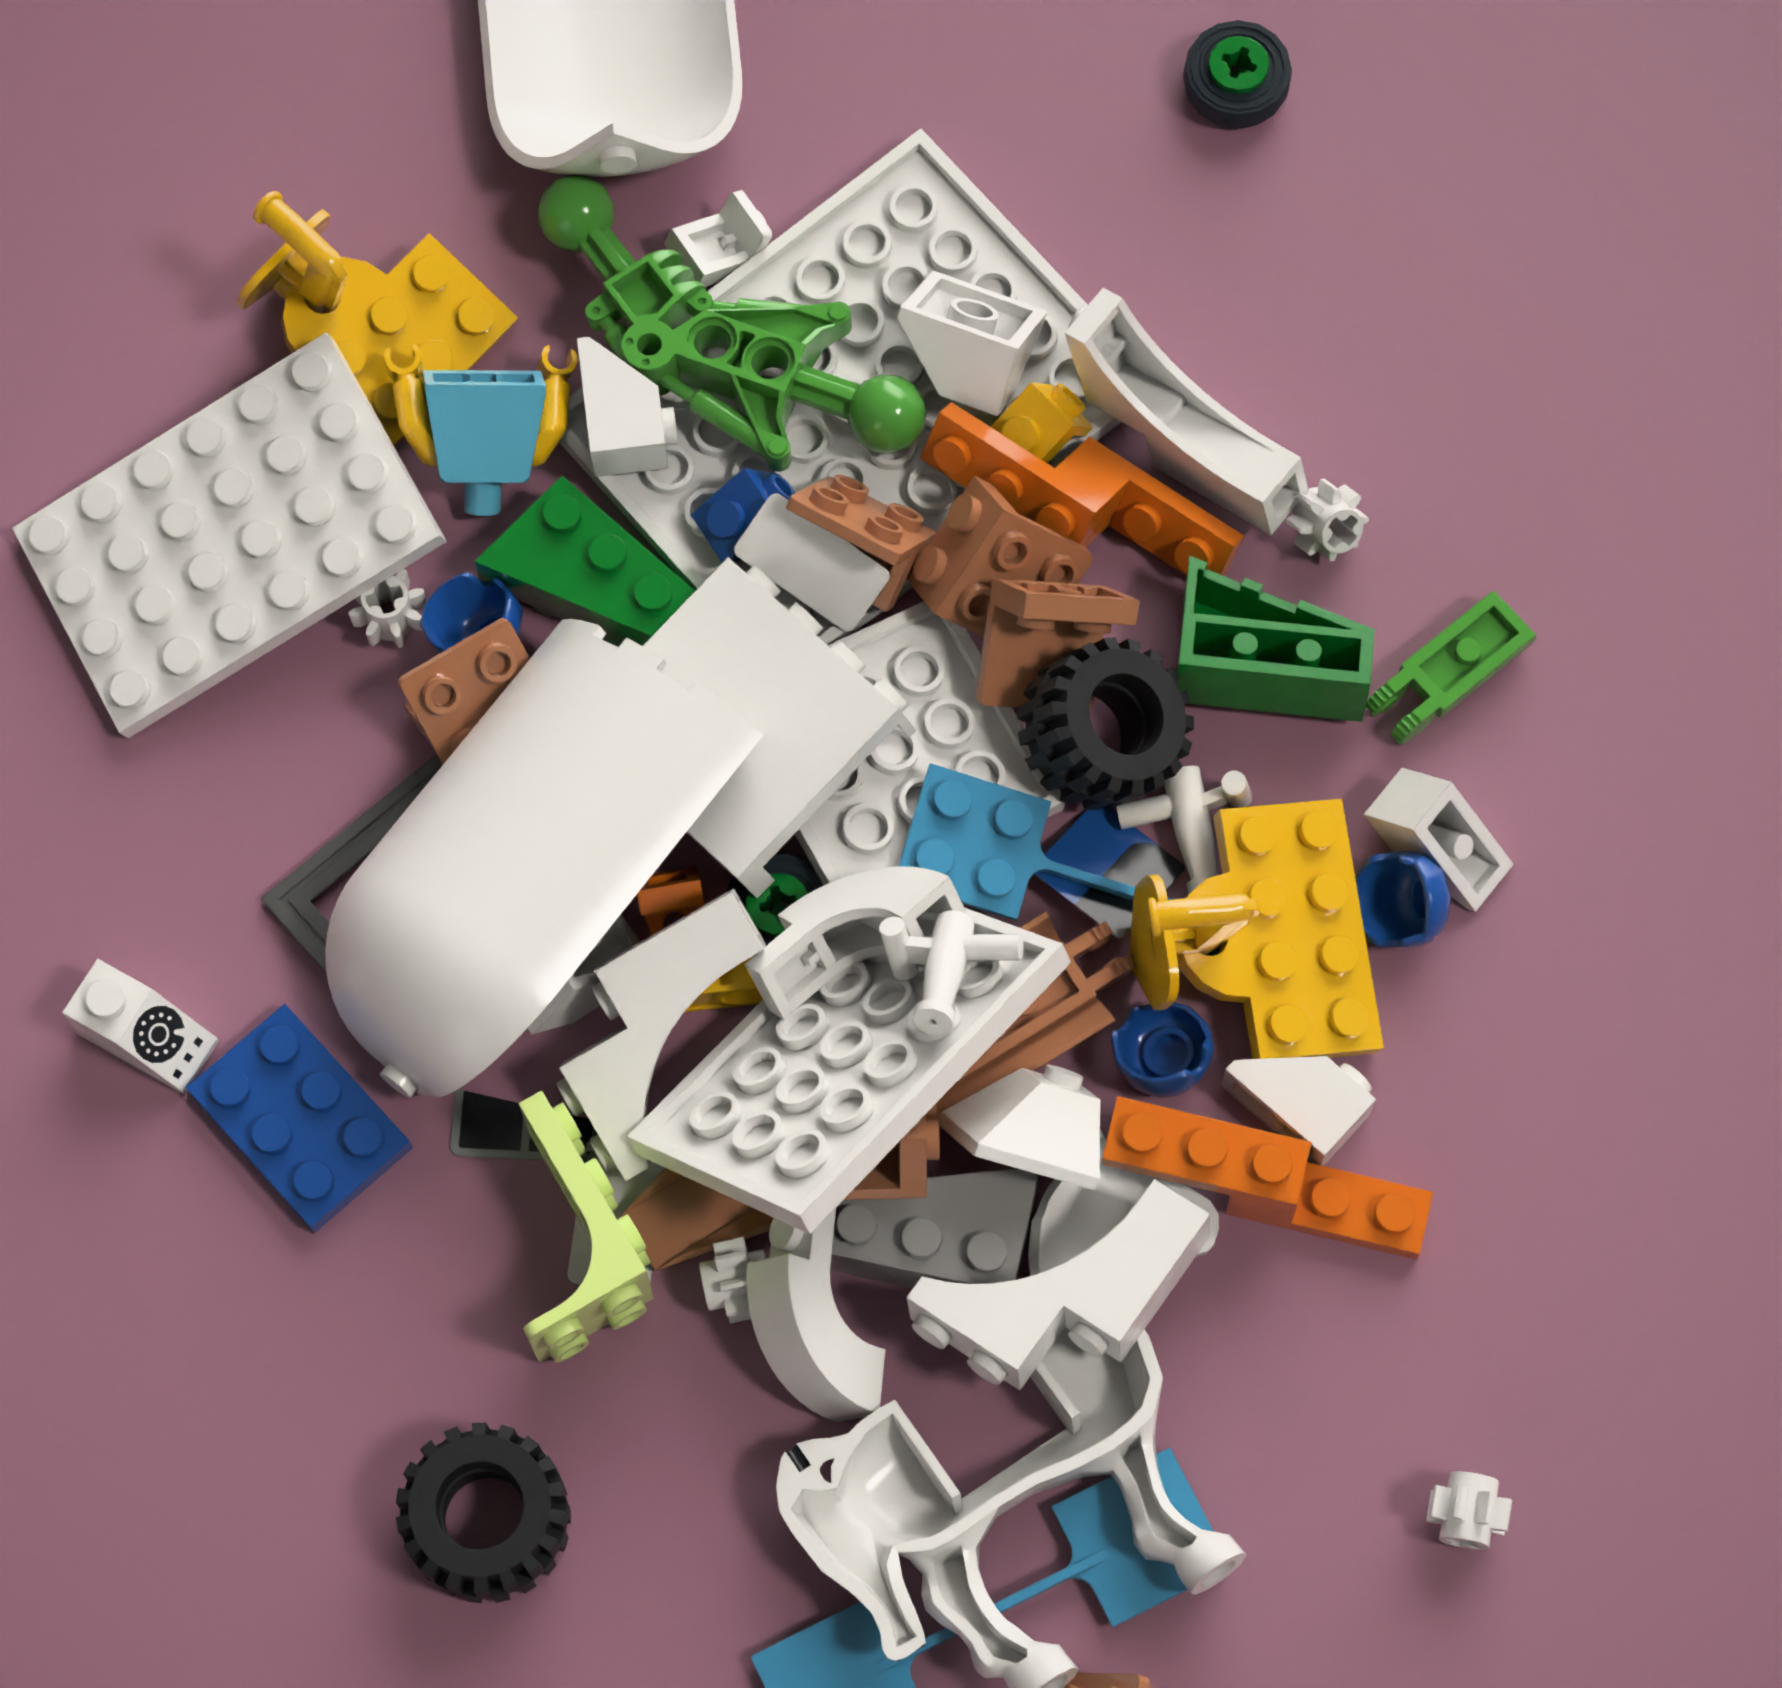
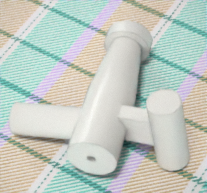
(1189, 810)
(944, 962)

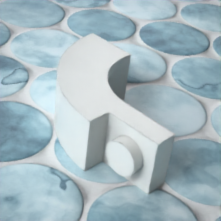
(841, 927)
(803, 1330)

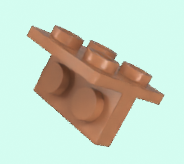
(883, 532)
(461, 684)

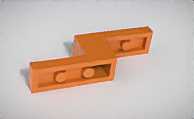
(1082, 493)
(1267, 1177)

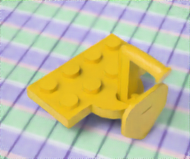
(420, 302)
(1283, 931)

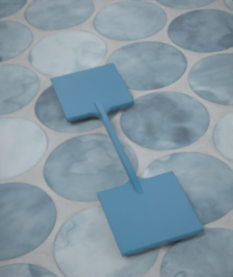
(987, 842)
(1096, 1522)

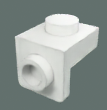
(721, 241)

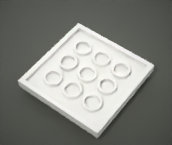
(937, 674)

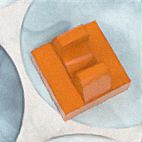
(670, 892)

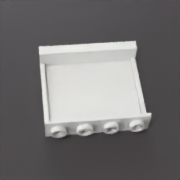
(790, 686)

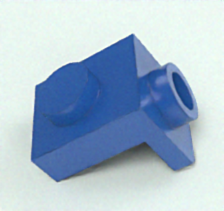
(734, 506)

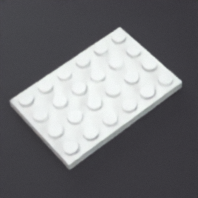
(228, 535)
(815, 1100)

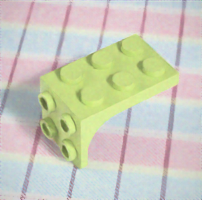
(617, 1275)

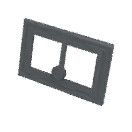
(293, 896)

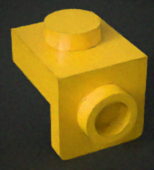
(1044, 419)

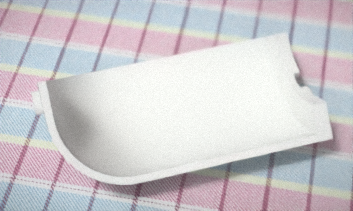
(609, 81)
(523, 855)

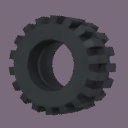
(1141, 699)
(452, 1466)

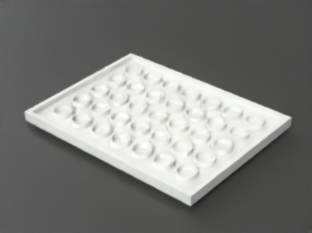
(871, 252)

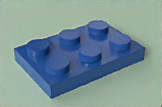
(299, 1118)

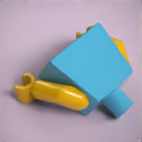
(482, 422)

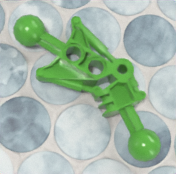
(673, 319)

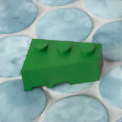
(583, 566)
(1269, 653)

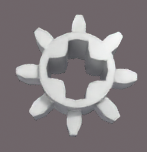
(1327, 520)
(391, 625)
(726, 1278)
(1469, 1510)

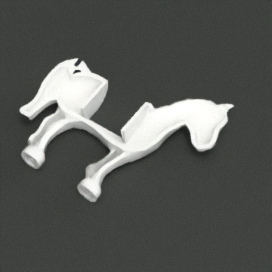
(898, 1500)

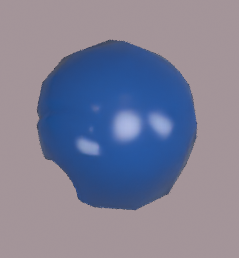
(465, 607)
(1402, 899)
(1163, 1049)

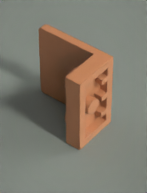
(1038, 624)

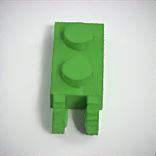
(1454, 664)

